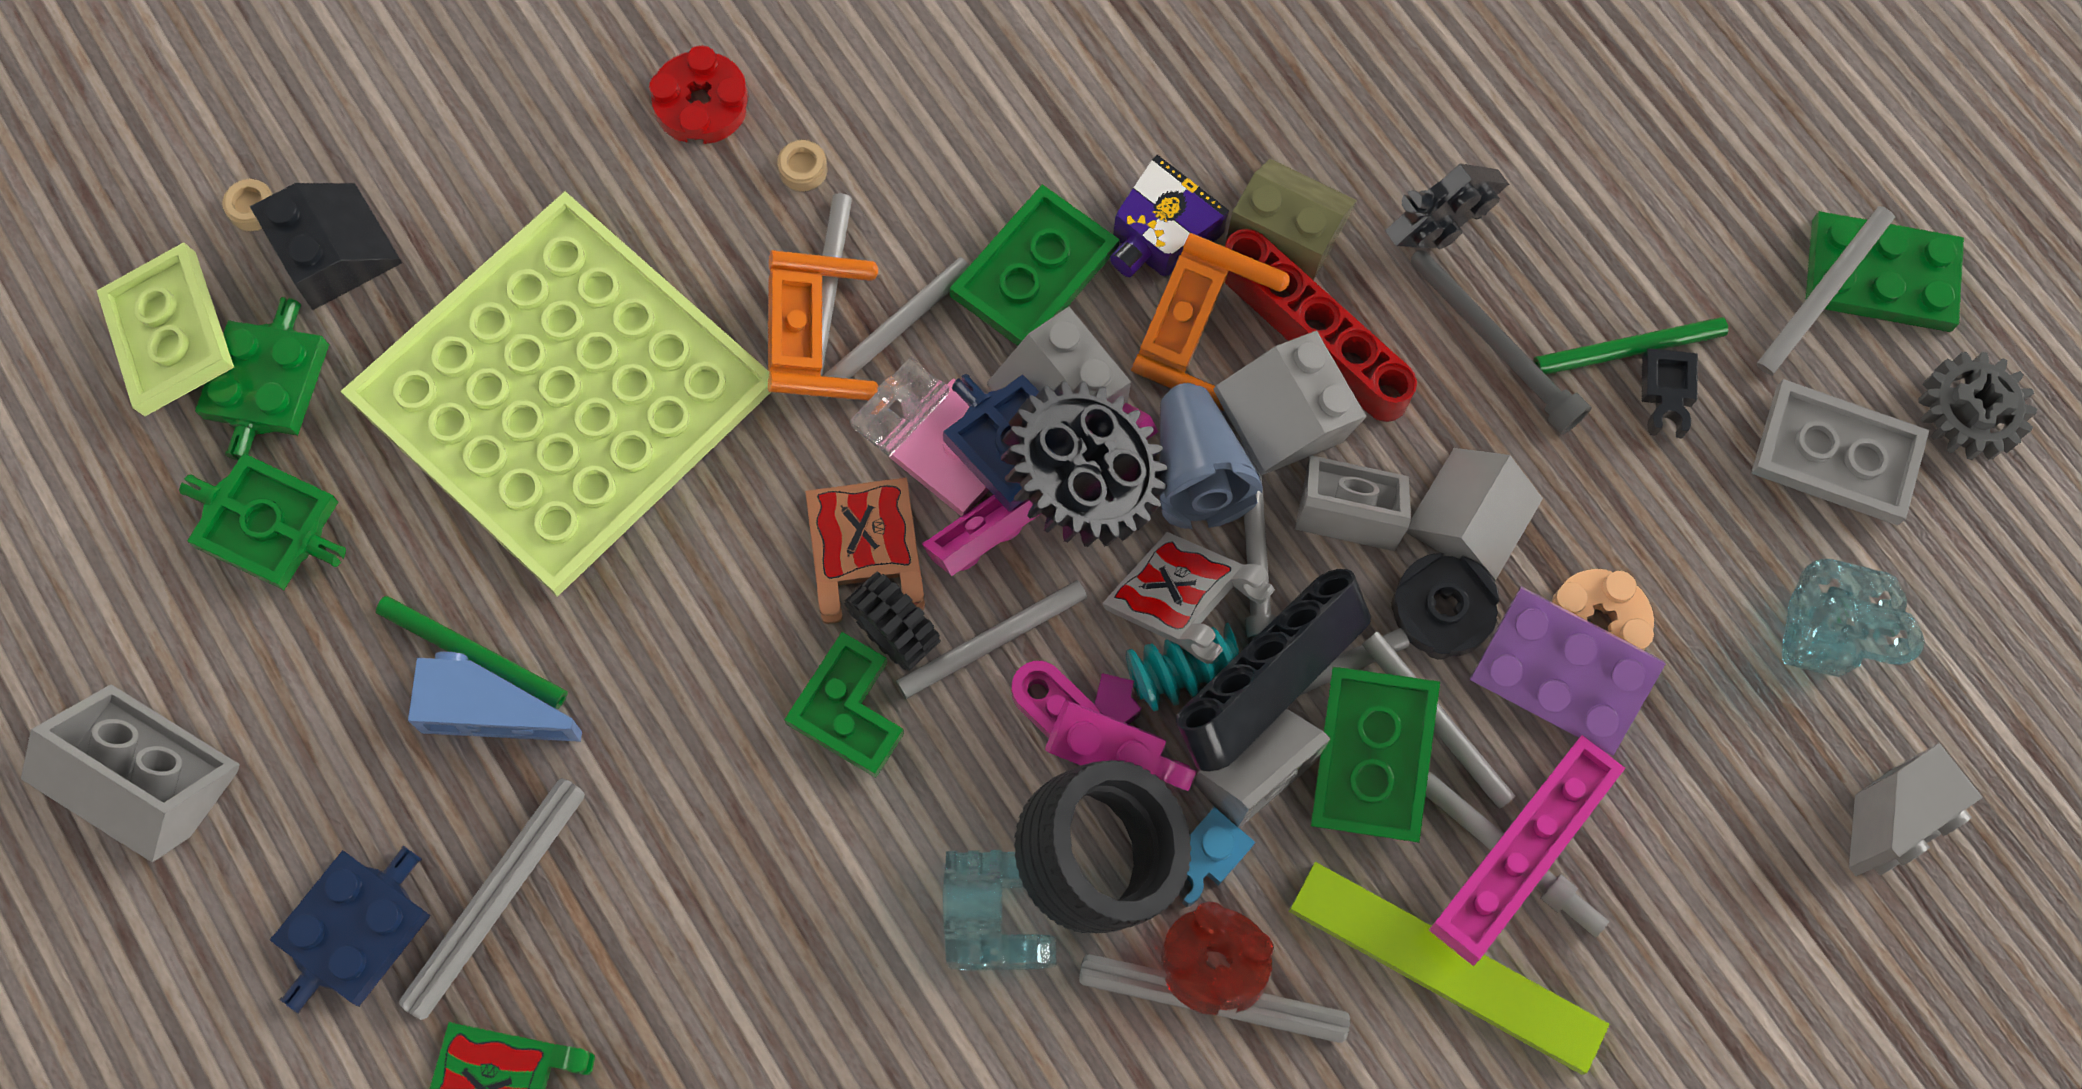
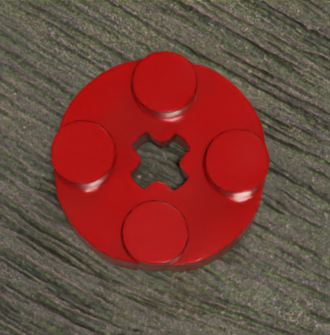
(696, 71)

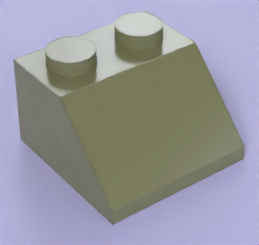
(1293, 214)

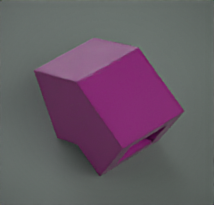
(1115, 699)

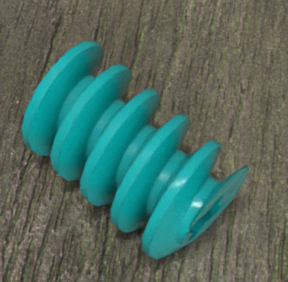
(1176, 669)

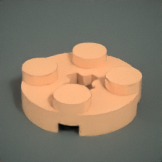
(1614, 595)

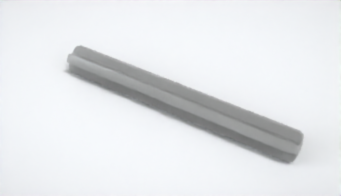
(491, 899)
(1267, 1011)

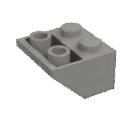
(1908, 810)

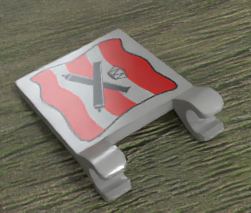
(1179, 588)

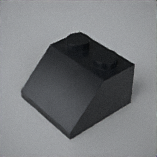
(325, 238)

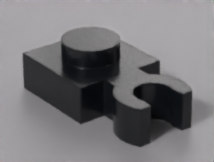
(1671, 383)

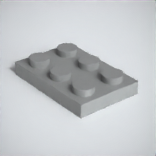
(1840, 452)

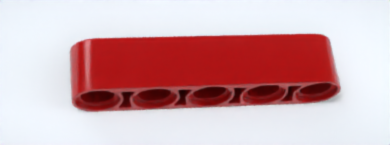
(1342, 334)

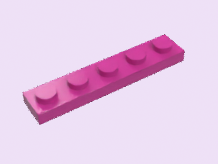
(988, 524)
(1526, 850)

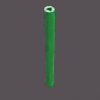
(1632, 345)
(455, 642)

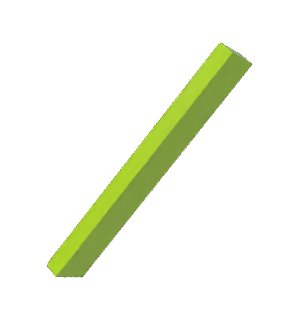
(1415, 952)

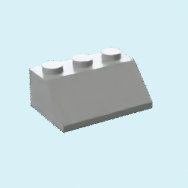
(127, 771)

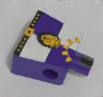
(1160, 217)

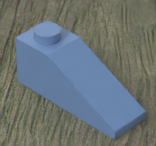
(469, 700)

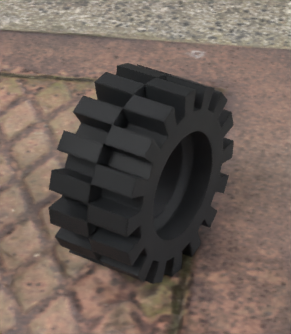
(892, 621)

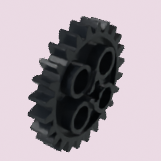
(1084, 463)

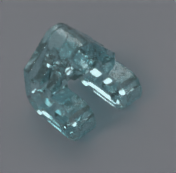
(1816, 620)
(974, 916)

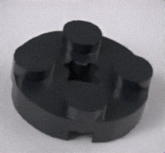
(1436, 632)

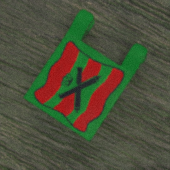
(499, 1060)

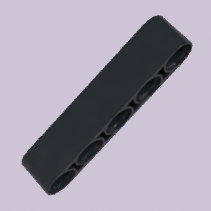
(1273, 670)

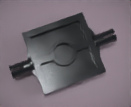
(1436, 214)

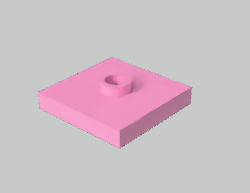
(935, 464)

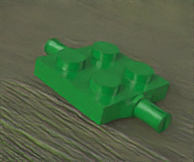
(269, 379)
(262, 521)

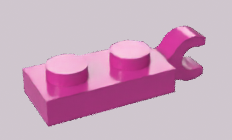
(1092, 737)

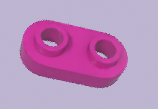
(1045, 711)

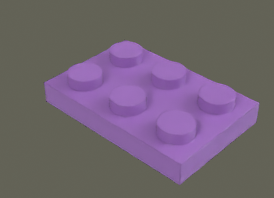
(1567, 670)

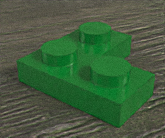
(833, 710)

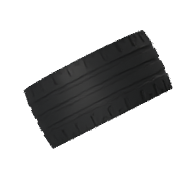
(1157, 838)

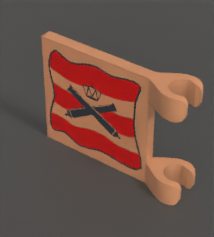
(862, 533)

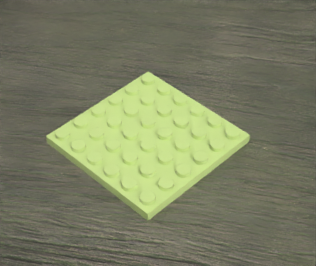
(560, 391)

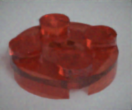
(1222, 931)

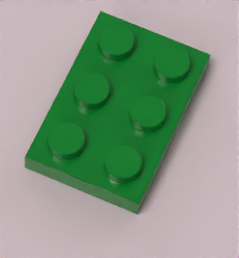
(1034, 266)
(1903, 279)
(1376, 755)

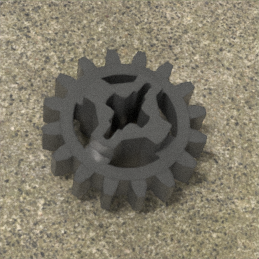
(1977, 405)

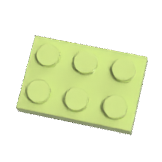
(164, 329)

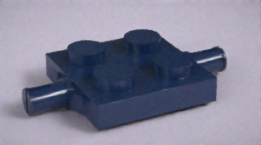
(980, 433)
(350, 928)

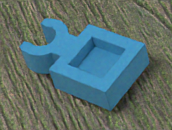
(1215, 852)

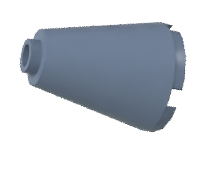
(1205, 462)

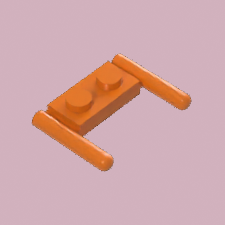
(1188, 305)
(797, 324)

